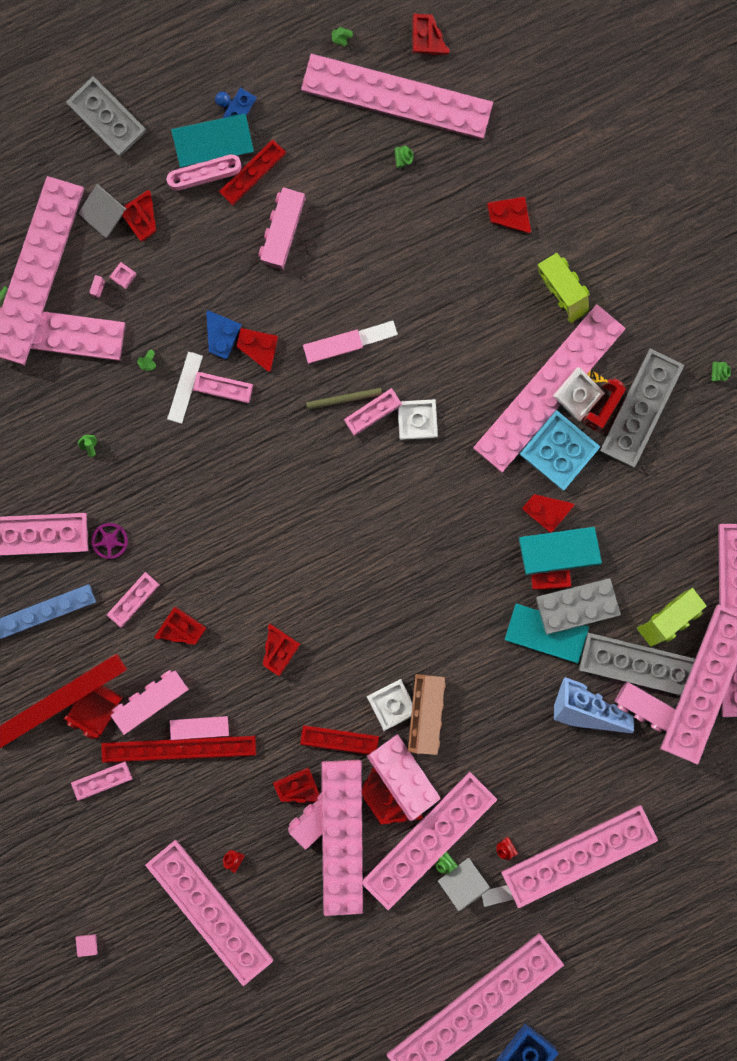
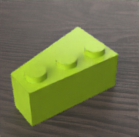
(565, 286)
(672, 618)

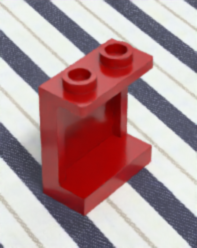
(597, 422)
(94, 712)

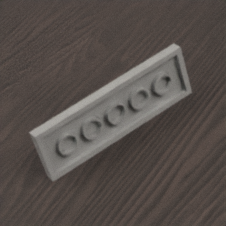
(641, 408)
(635, 663)

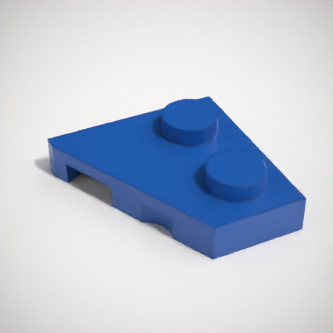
(221, 334)

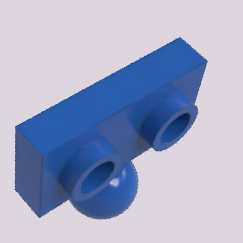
(241, 103)

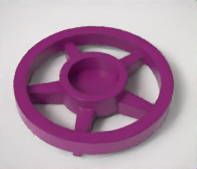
(109, 540)

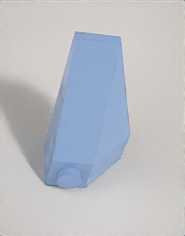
(584, 709)

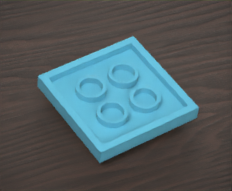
(559, 450)

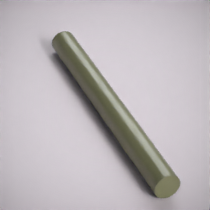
(344, 398)

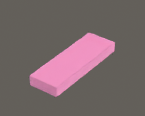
(332, 346)
(223, 387)
(373, 412)
(133, 600)
(199, 727)
(101, 781)

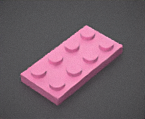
(403, 777)

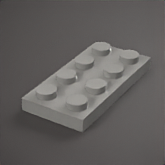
(106, 116)
(578, 606)

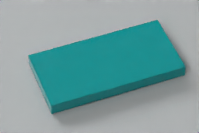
(212, 140)
(560, 551)
(528, 630)

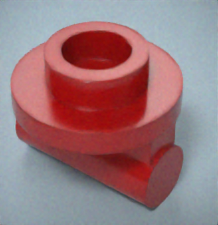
(506, 849)
(232, 860)

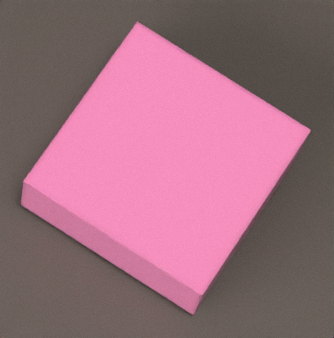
(123, 275)
(97, 286)
(86, 945)

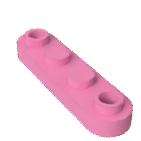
(204, 172)

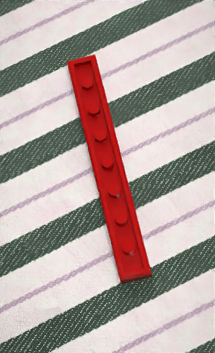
(61, 699)
(178, 749)

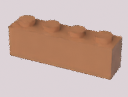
(426, 714)

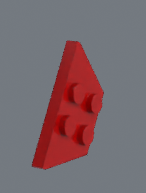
(382, 801)

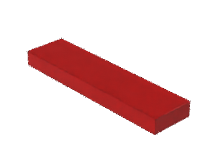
(252, 172)
(338, 740)

